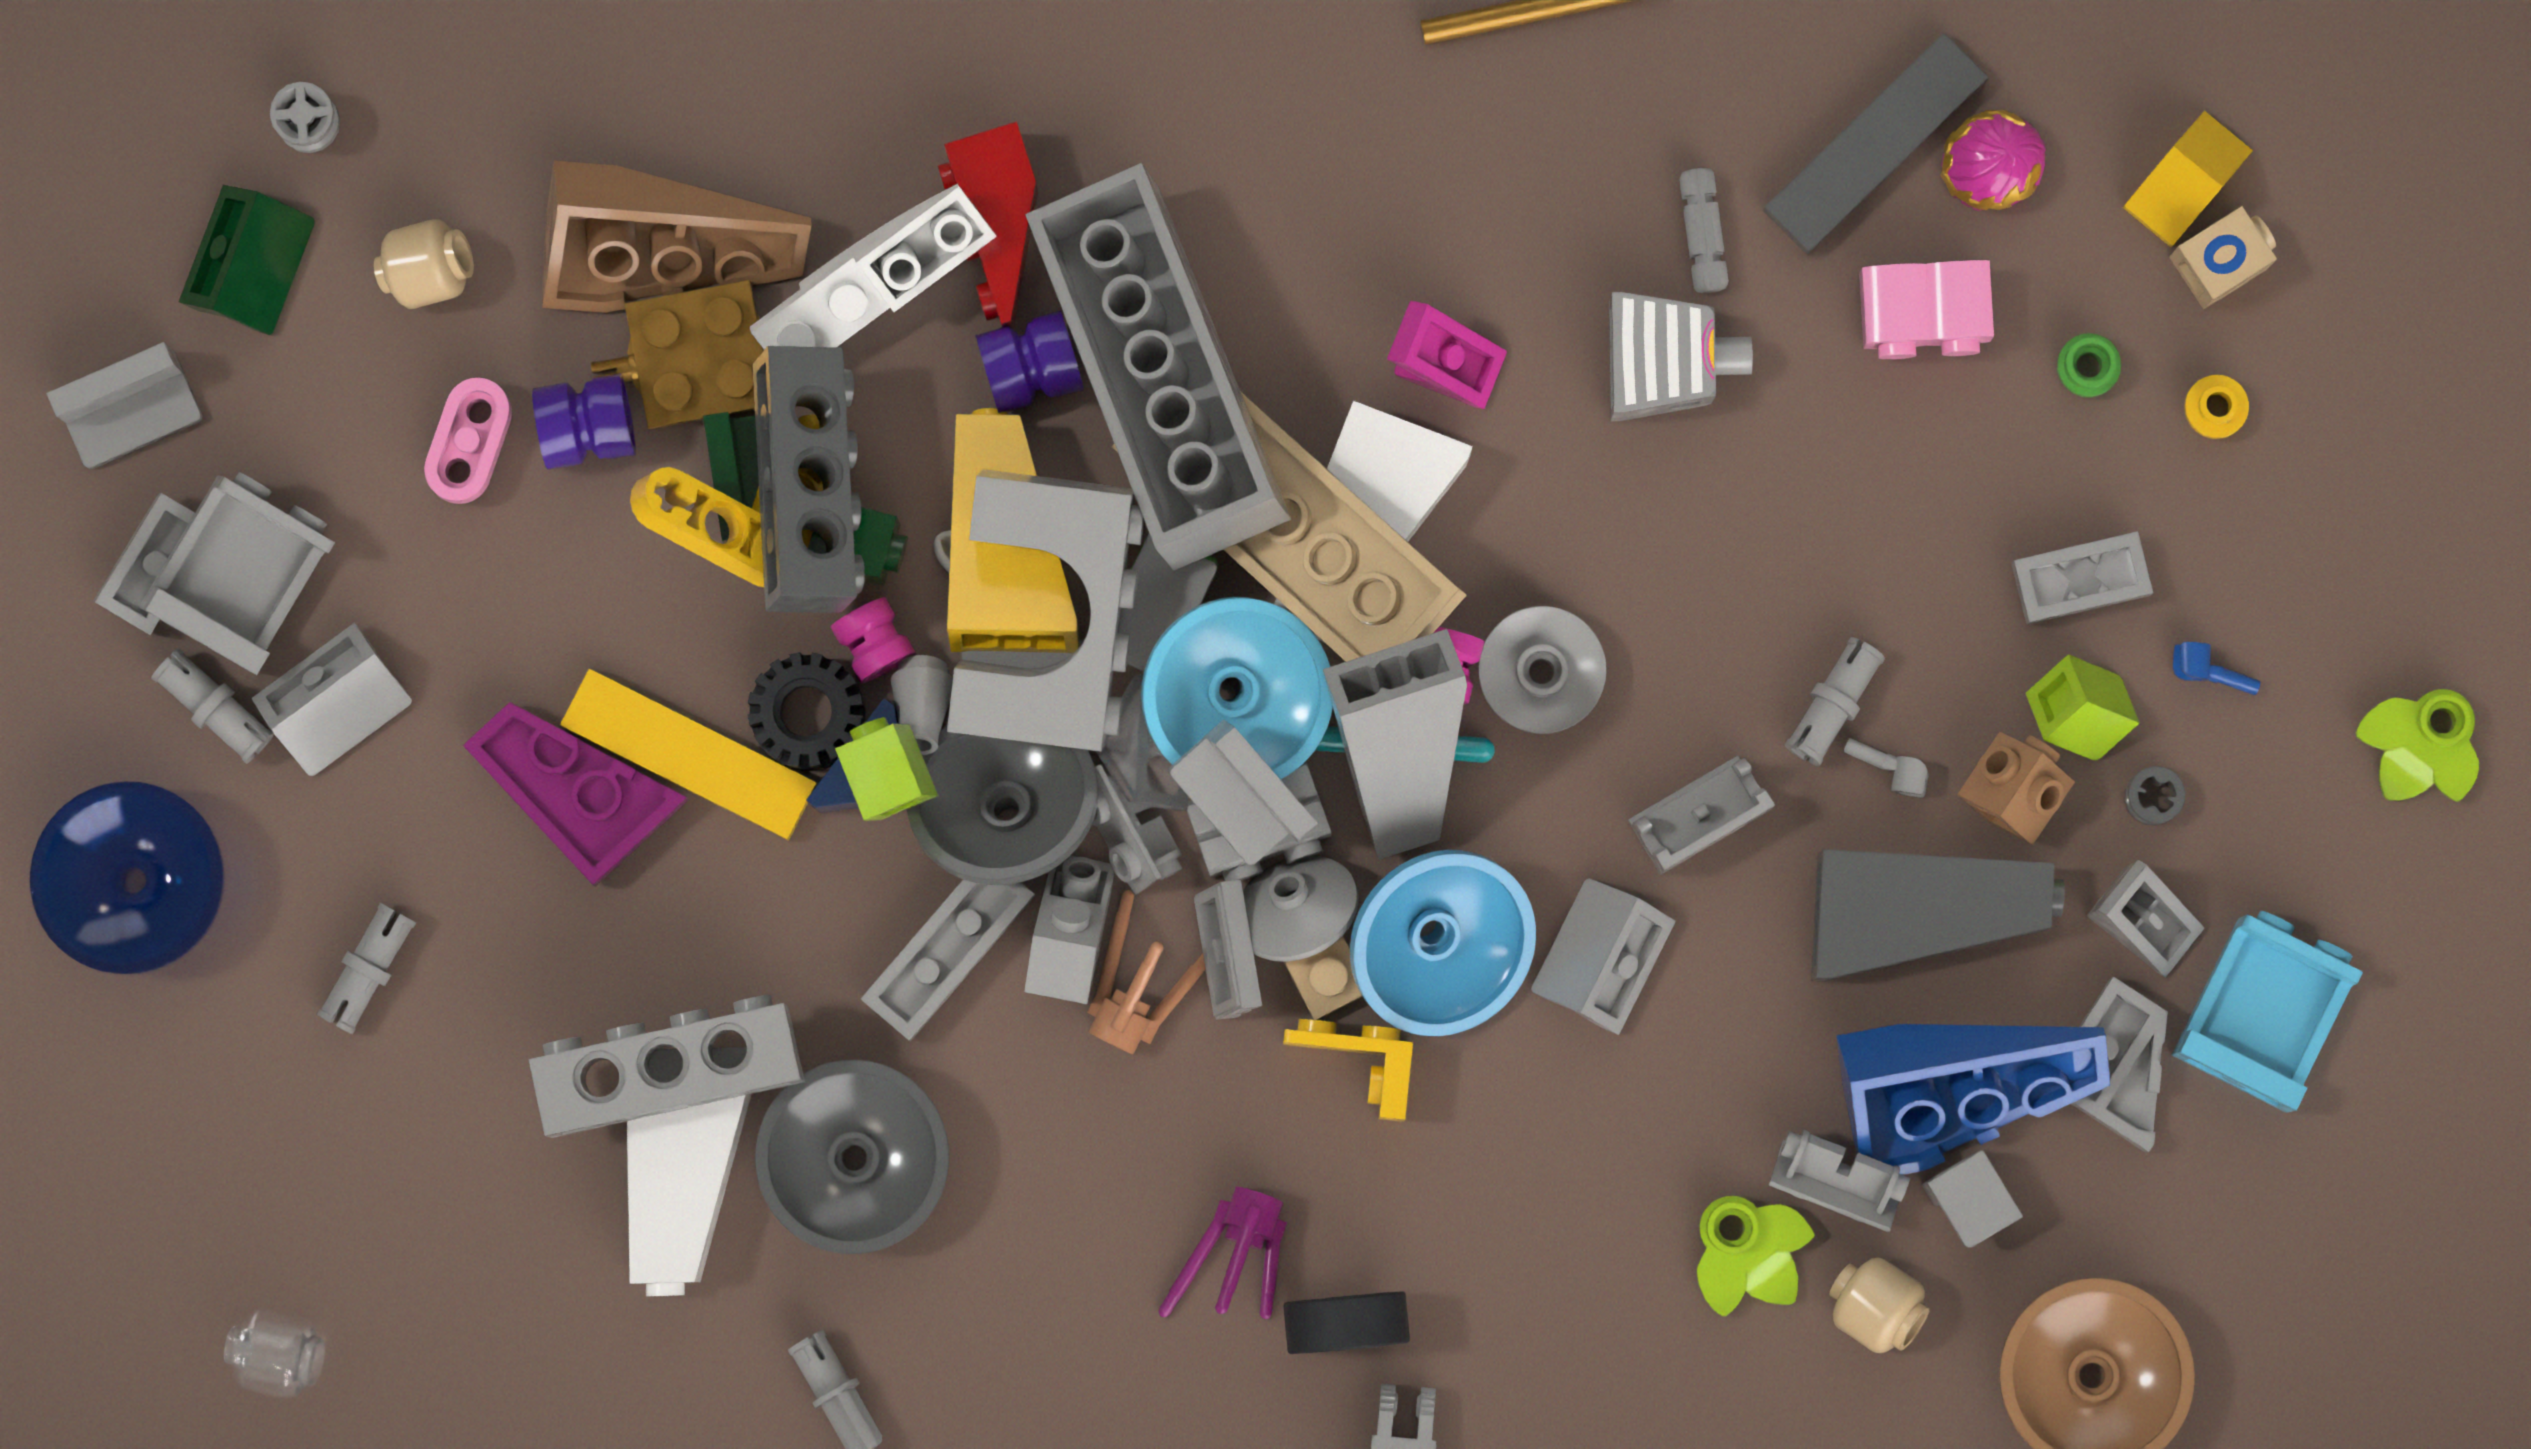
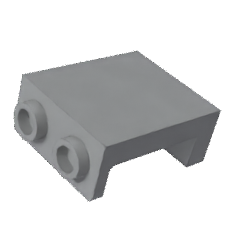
(237, 570)

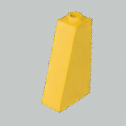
(1001, 592)

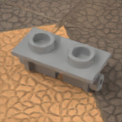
(1136, 851)
(1814, 1172)

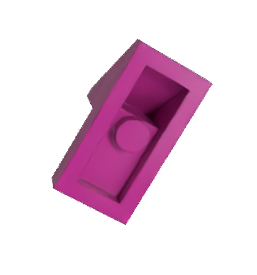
(1445, 356)

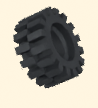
(782, 680)

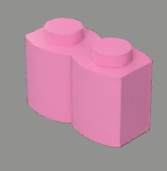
(1926, 306)

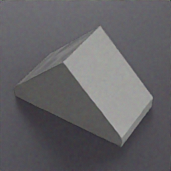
(2146, 918)

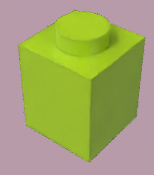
(885, 769)

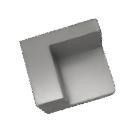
(1973, 1199)

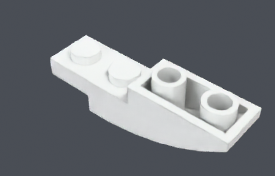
(878, 273)

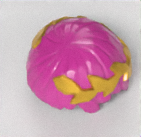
(1993, 160)

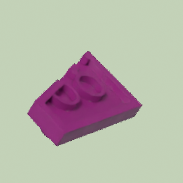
(572, 791)

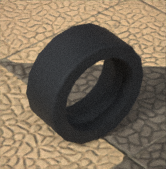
(1346, 1322)

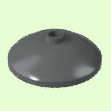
(986, 775)
(804, 1149)

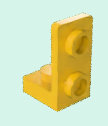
(1387, 1084)

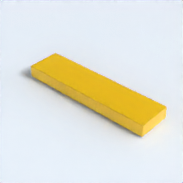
(688, 754)

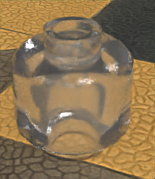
(275, 1353)

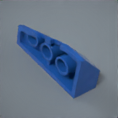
(1940, 1086)

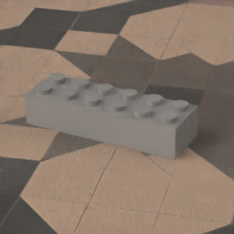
(1157, 367)

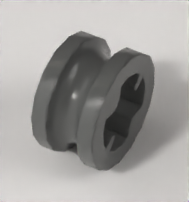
(2158, 777)

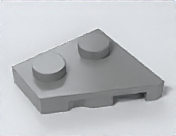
(2134, 1047)

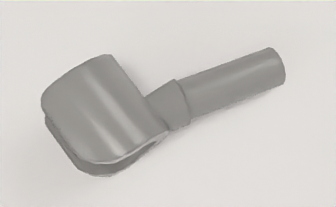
(1909, 773)

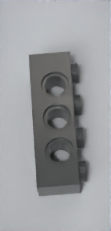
(792, 573)

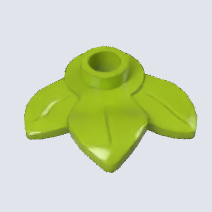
(2415, 752)
(1756, 1260)

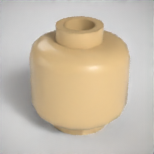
(424, 263)
(1879, 1305)

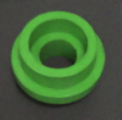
(2098, 348)

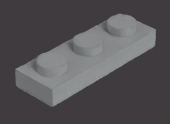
(944, 953)

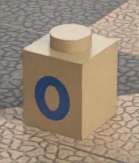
(2225, 256)

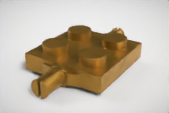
(691, 353)

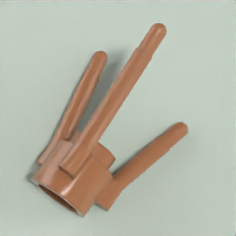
(1123, 1018)

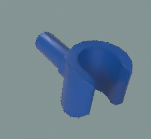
(2192, 663)

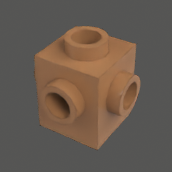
(2017, 786)

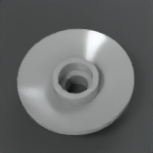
(1550, 637)
(1299, 908)

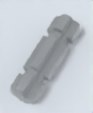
(1703, 230)

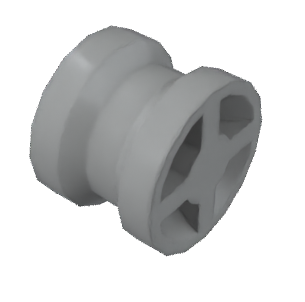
(302, 104)

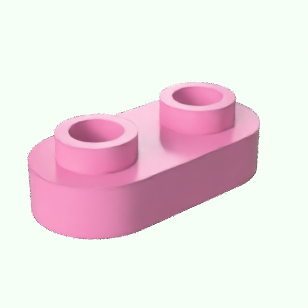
(465, 441)

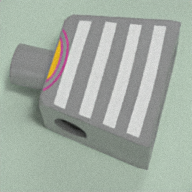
(1667, 356)

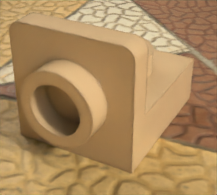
(1325, 980)

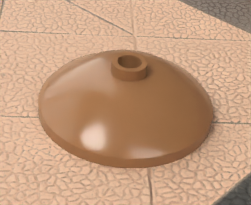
(2132, 1341)

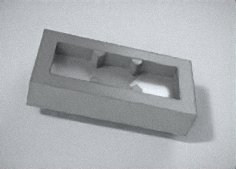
(2082, 577)

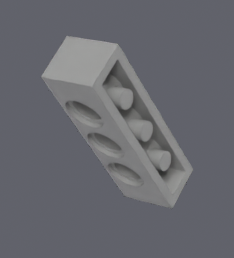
(570, 1107)

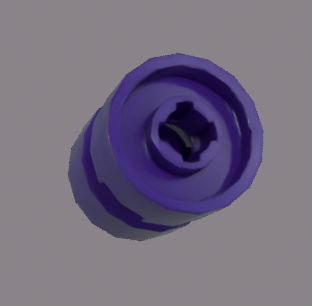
(1029, 362)
(583, 421)

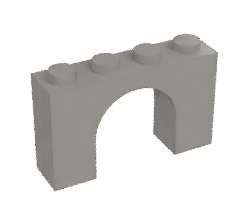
(1092, 533)

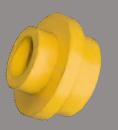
(2202, 420)

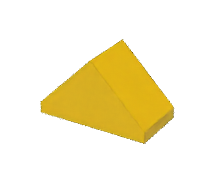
(2187, 178)

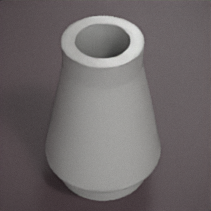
(922, 697)

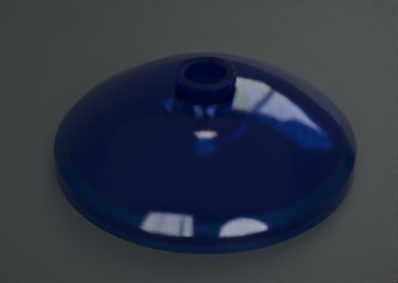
(83, 871)

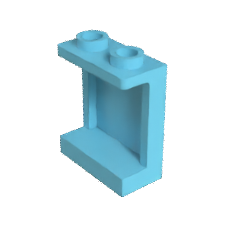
(2267, 1010)

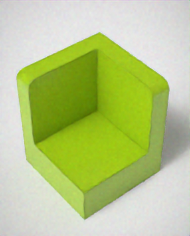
(2082, 708)

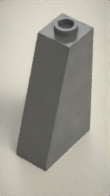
(1910, 907)

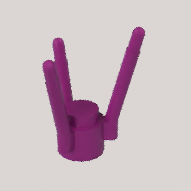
(1250, 1221)

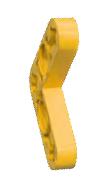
(687, 528)

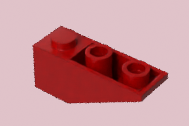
(1002, 187)

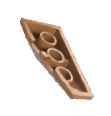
(643, 236)

